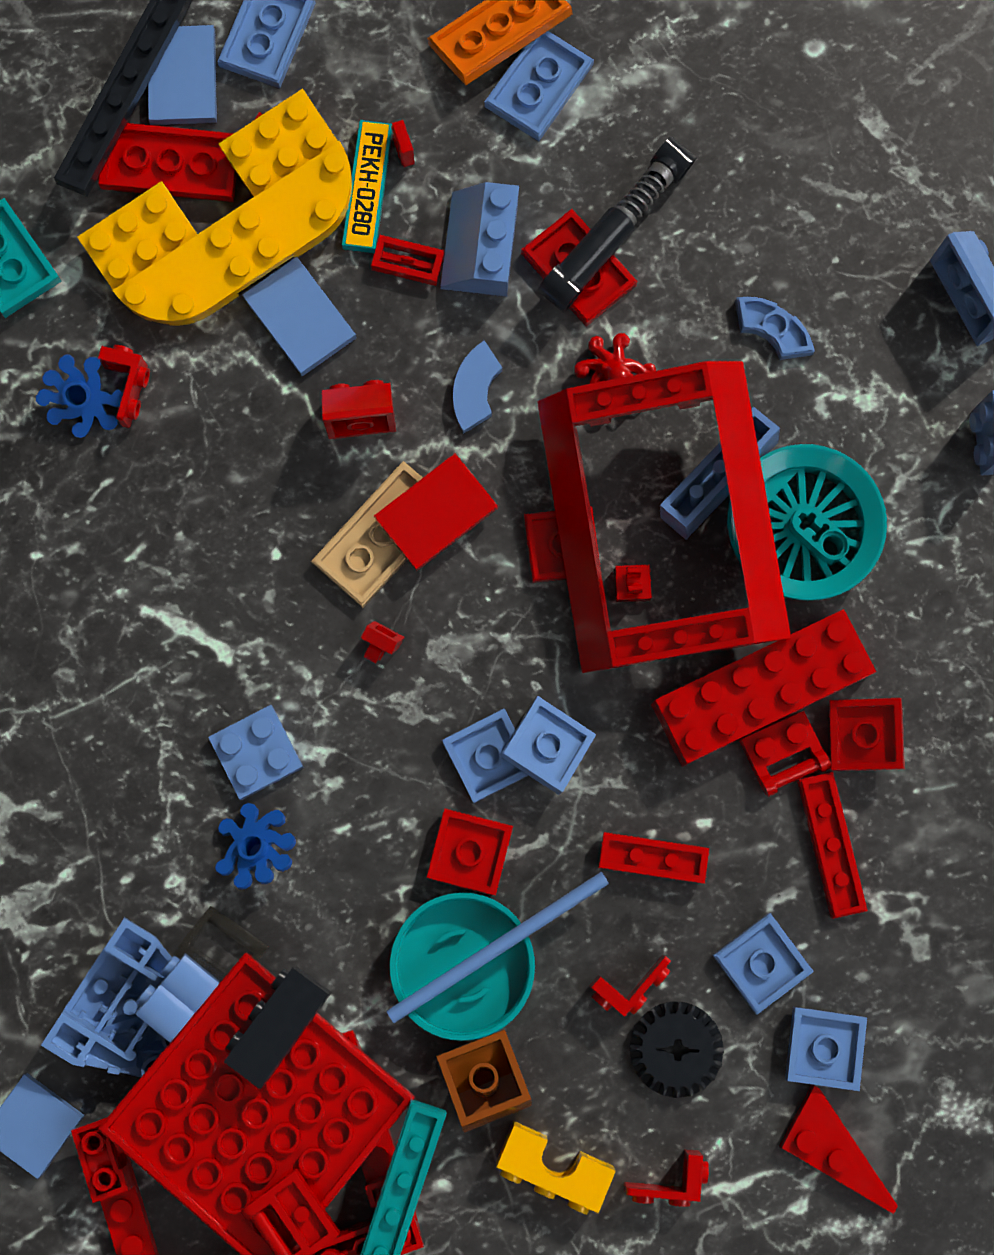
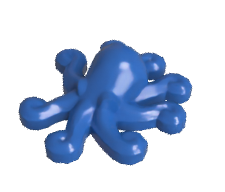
(80, 396)
(254, 848)

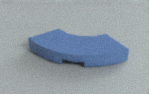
(775, 325)
(472, 387)

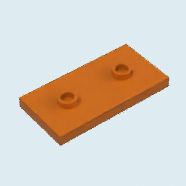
(494, 33)

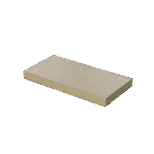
(361, 553)

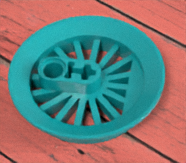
(778, 469)

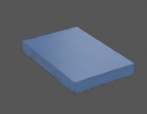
(265, 38)
(185, 79)
(539, 84)
(299, 316)

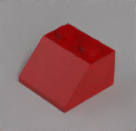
(358, 409)

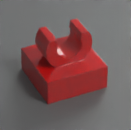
(632, 583)
(381, 640)

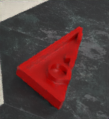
(826, 1144)

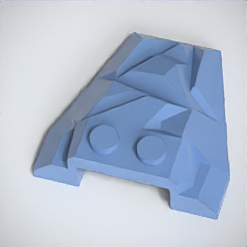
(101, 1018)

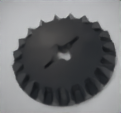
(658, 1068)

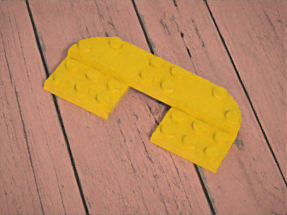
(298, 200)

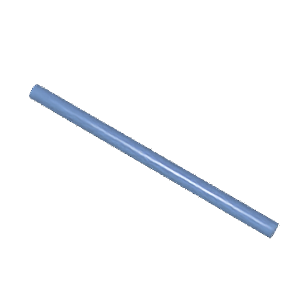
(497, 947)

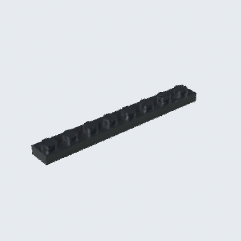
(120, 95)

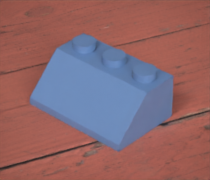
(480, 239)
(969, 280)

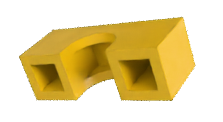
(582, 1184)

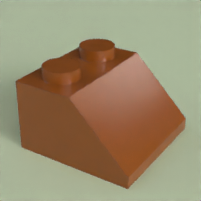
(484, 1081)

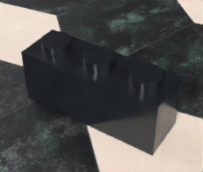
(276, 1026)

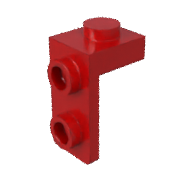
(123, 360)
(609, 997)
(694, 1175)

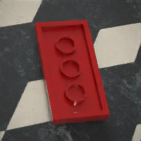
(181, 158)

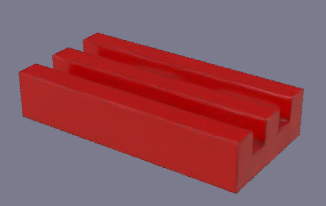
(404, 272)

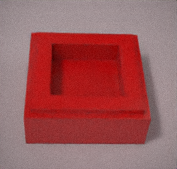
(402, 143)

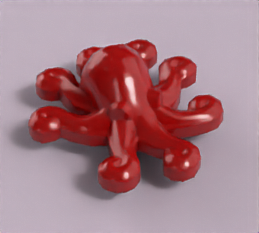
(610, 365)

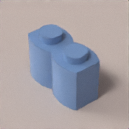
(176, 997)

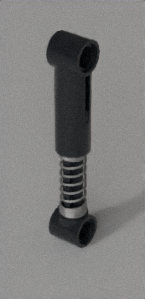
(571, 276)

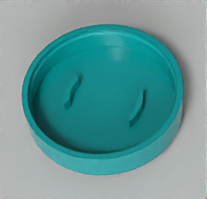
(443, 936)

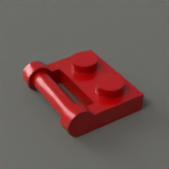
(781, 742)
(299, 1212)

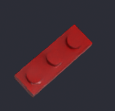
(653, 857)

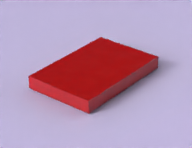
(554, 246)
(436, 512)

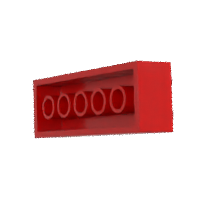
(763, 687)

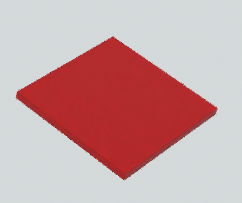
(226, 1141)

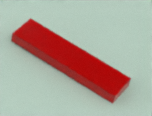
(832, 845)

